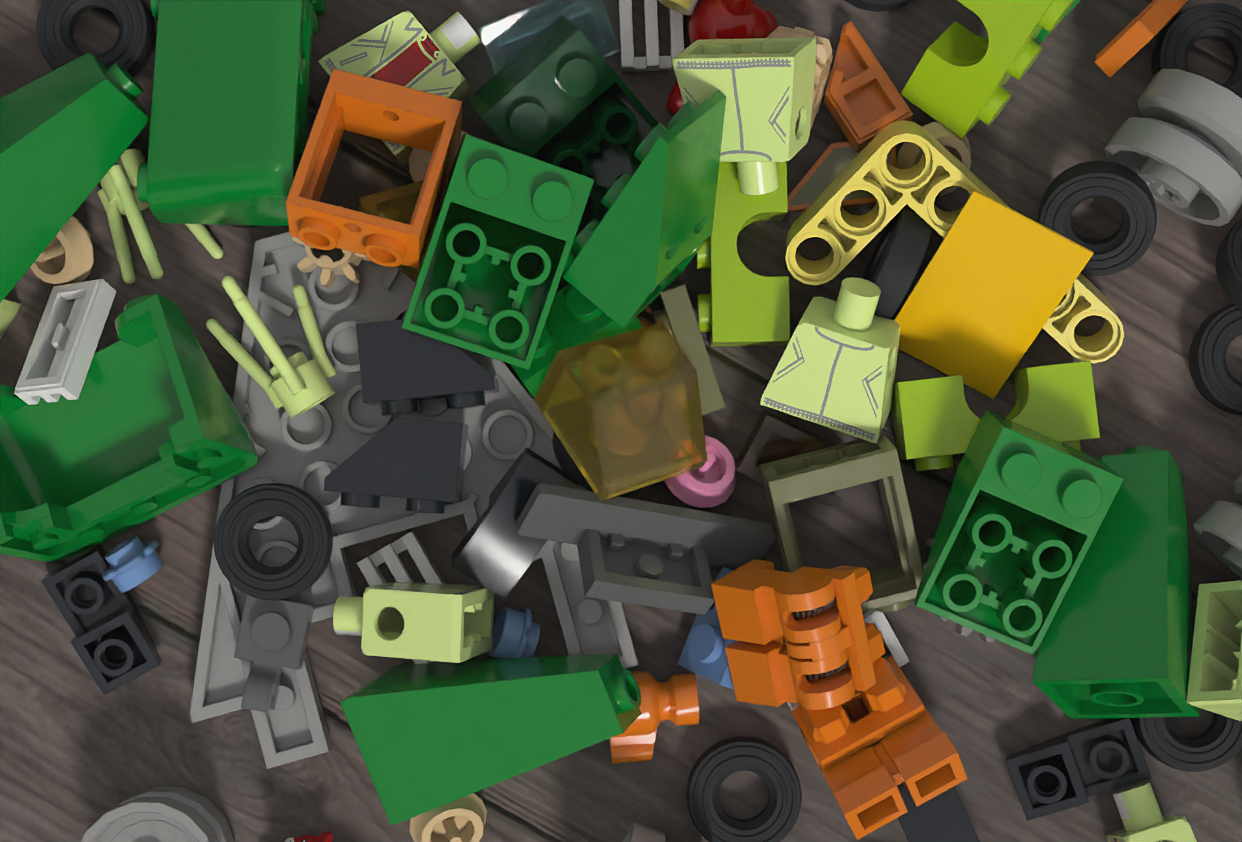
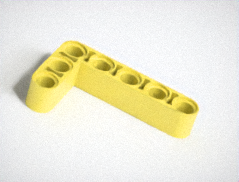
(918, 190)

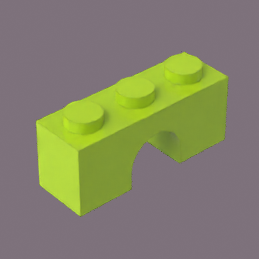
(966, 74)
(741, 304)
(936, 422)

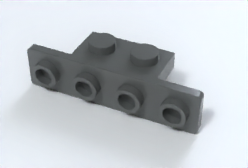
(644, 548)

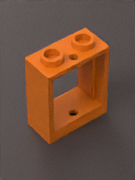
(387, 114)

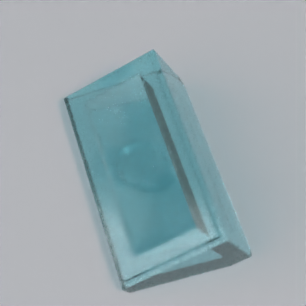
(511, 34)

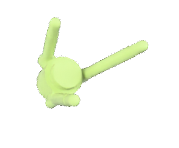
(120, 197)
(296, 381)

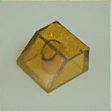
(626, 409)

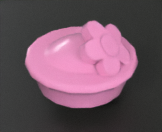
(709, 484)

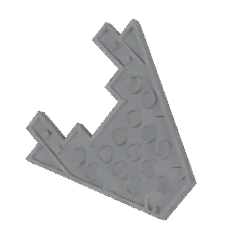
(316, 443)

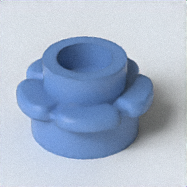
(132, 563)
(514, 634)

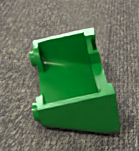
(228, 109)
(131, 446)

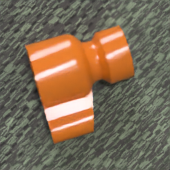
(660, 701)

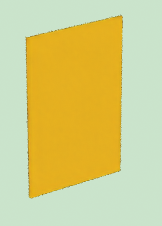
(987, 293)

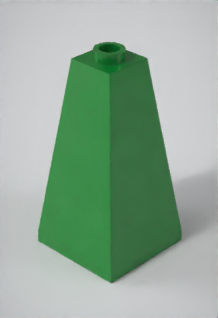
(56, 149)
(1128, 614)
(471, 724)

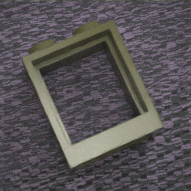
(839, 469)

